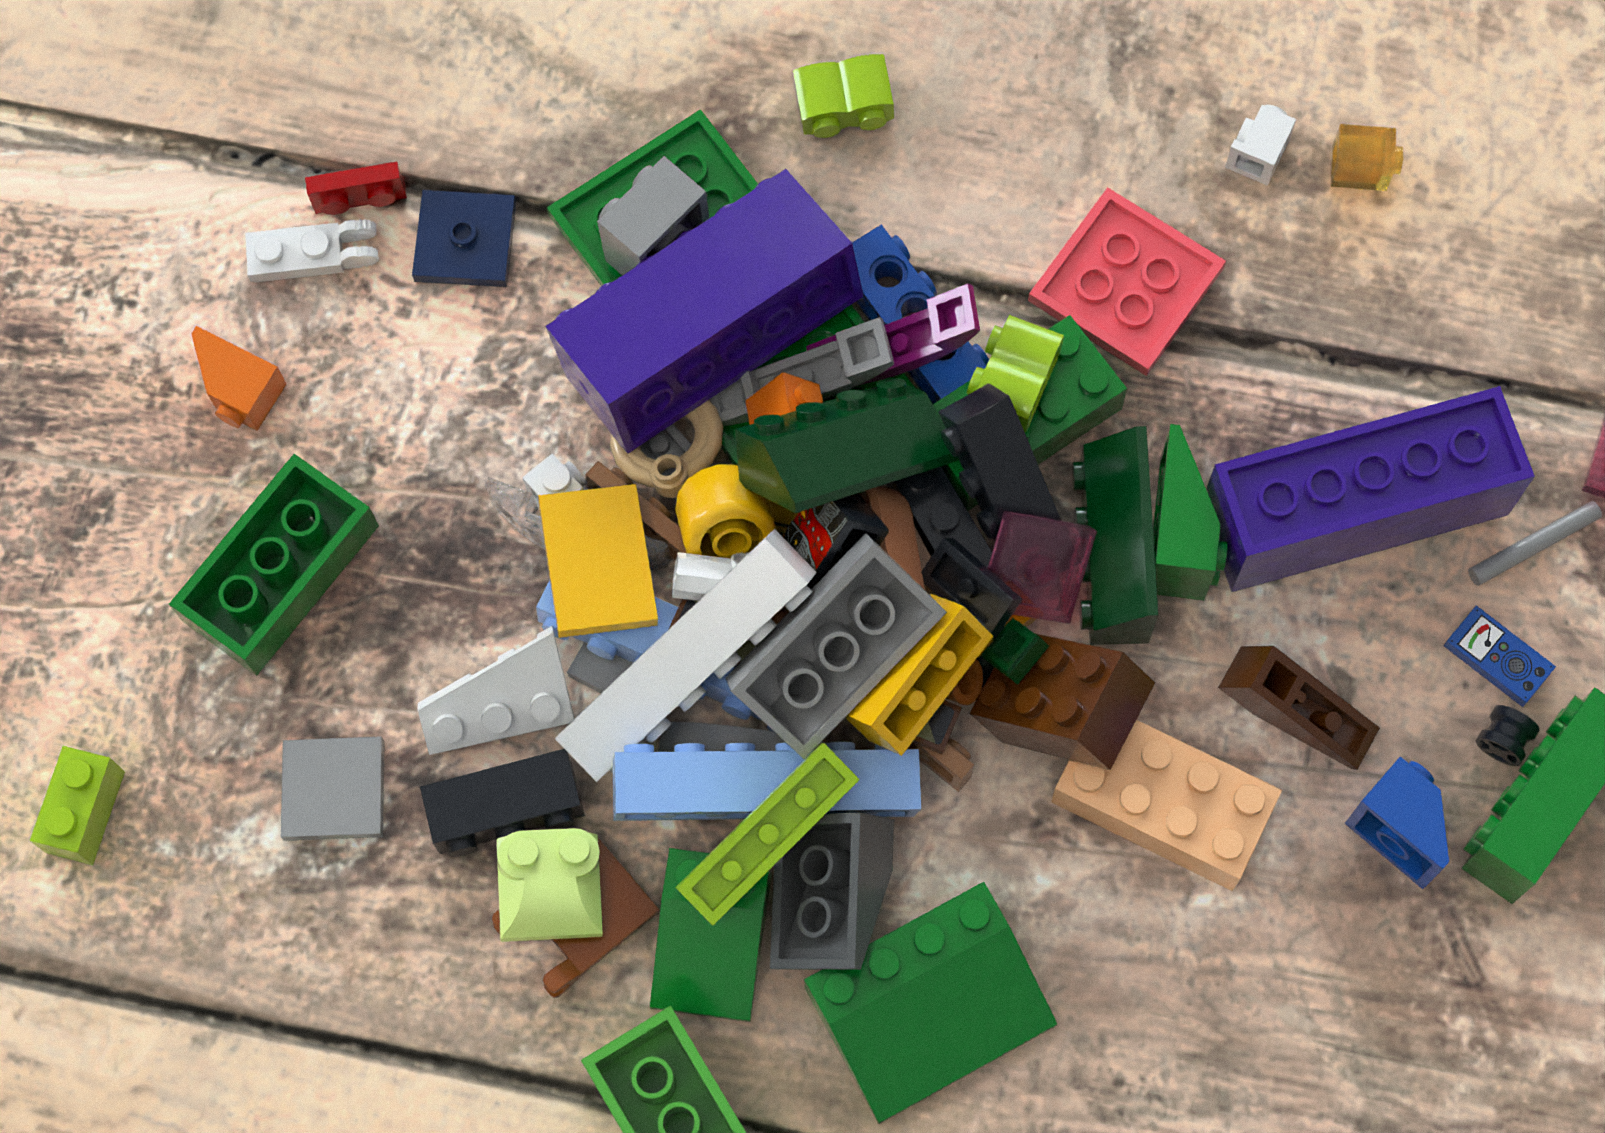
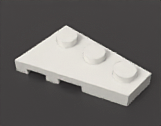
(506, 699)

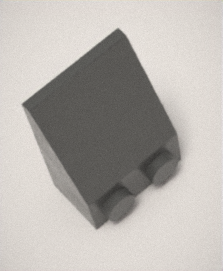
(831, 893)

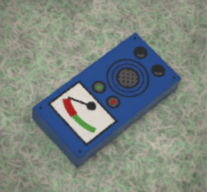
(1499, 656)

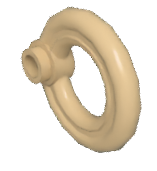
(700, 455)

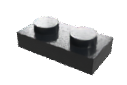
(965, 580)

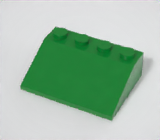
(931, 1003)

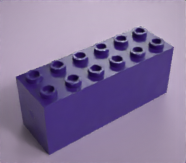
(706, 310)
(1368, 488)

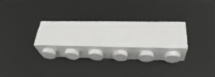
(688, 653)

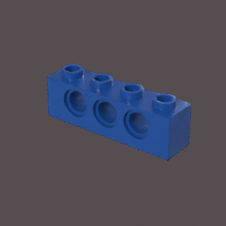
(887, 256)

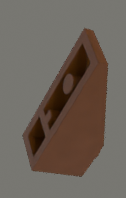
(1298, 704)

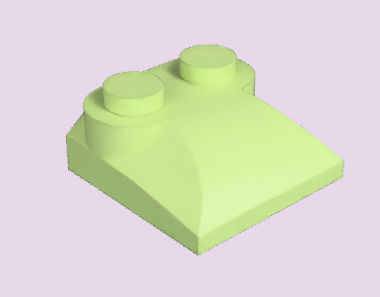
(549, 885)

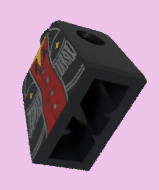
(831, 530)

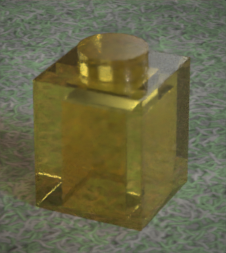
(1365, 157)

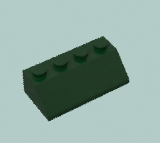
(841, 445)
(1122, 560)

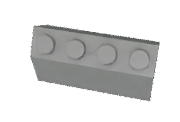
(834, 646)

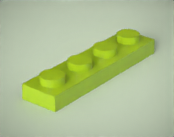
(767, 833)

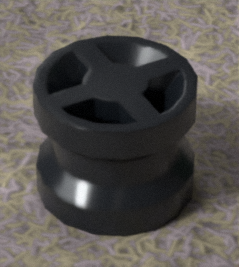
(1507, 735)

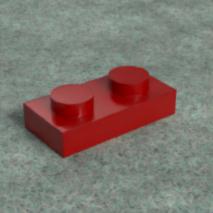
(357, 187)

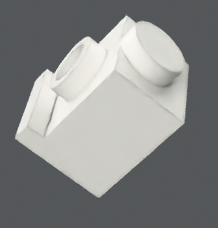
(1261, 144)
(553, 477)

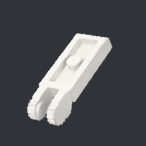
(308, 250)

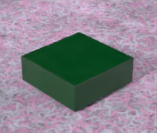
(1015, 650)

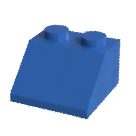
(1405, 821)

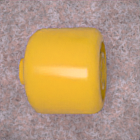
(721, 514)

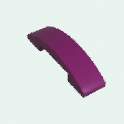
(929, 333)

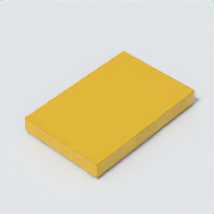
(597, 560)

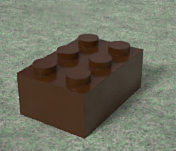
(1069, 704)

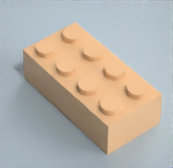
(1173, 803)

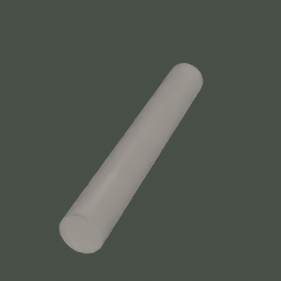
(1535, 543)

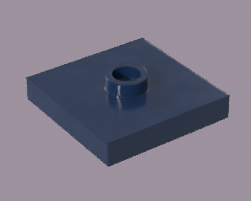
(464, 238)

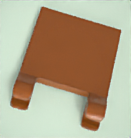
(623, 913)

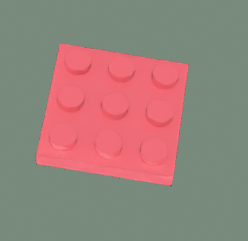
(1127, 280)

